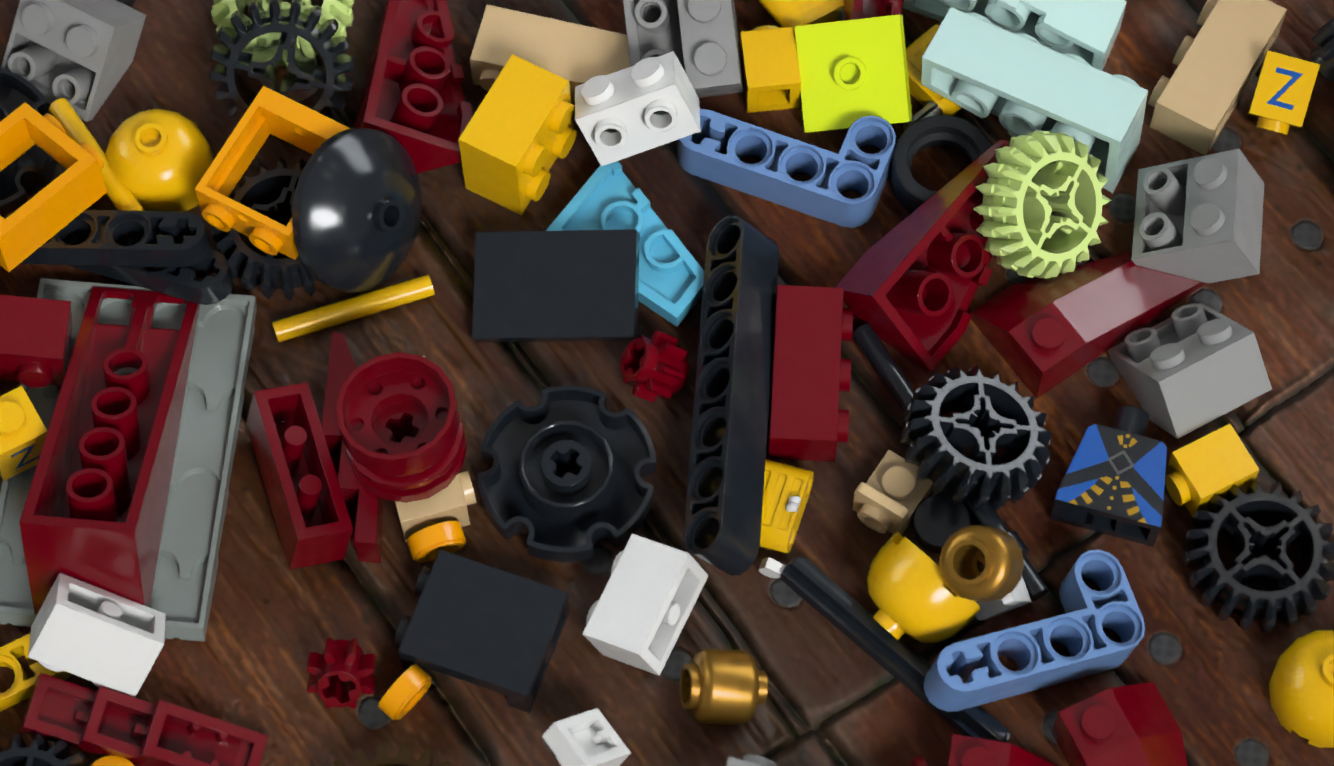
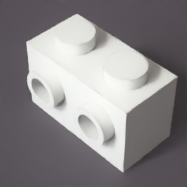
(637, 108)
(645, 604)
(96, 635)

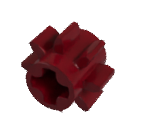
(654, 366)
(341, 673)

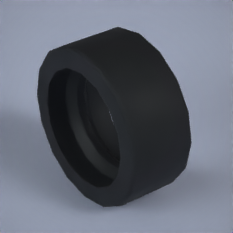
(926, 133)

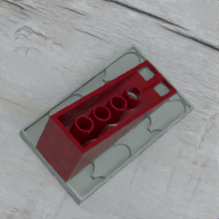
(131, 455)

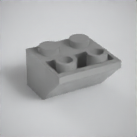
(699, 34)
(73, 49)
(1200, 218)
(1191, 368)

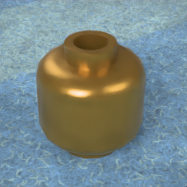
(964, 561)
(722, 686)

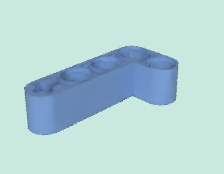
(785, 156)
(1031, 646)

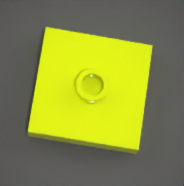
(853, 72)

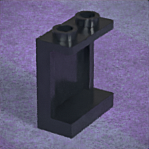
(483, 627)

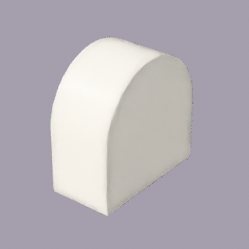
(771, 568)

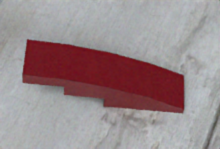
(368, 505)
(136, 729)

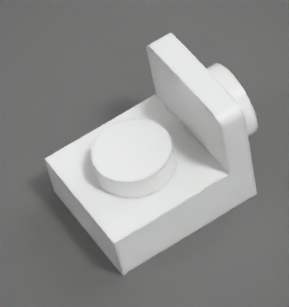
(586, 741)

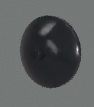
(356, 209)

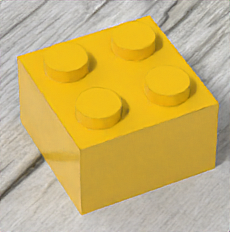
(517, 135)

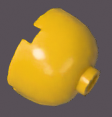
(160, 159)
(914, 595)
(1304, 688)

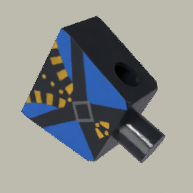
(1116, 480)

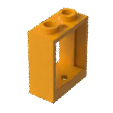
(265, 116)
(58, 201)

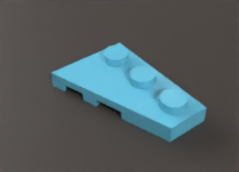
(667, 271)

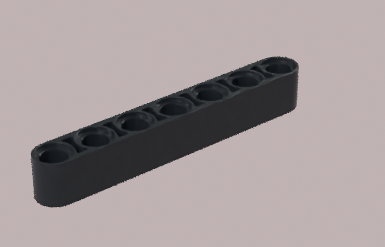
(732, 397)

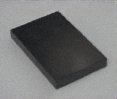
(556, 286)

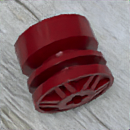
(408, 403)

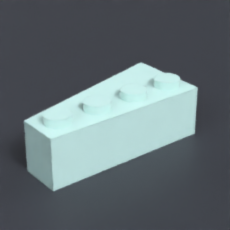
(1064, 26)
(1035, 89)

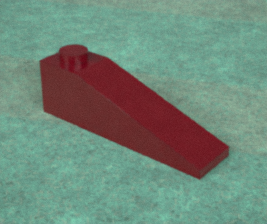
(416, 84)
(926, 271)
(1069, 320)
(1120, 729)

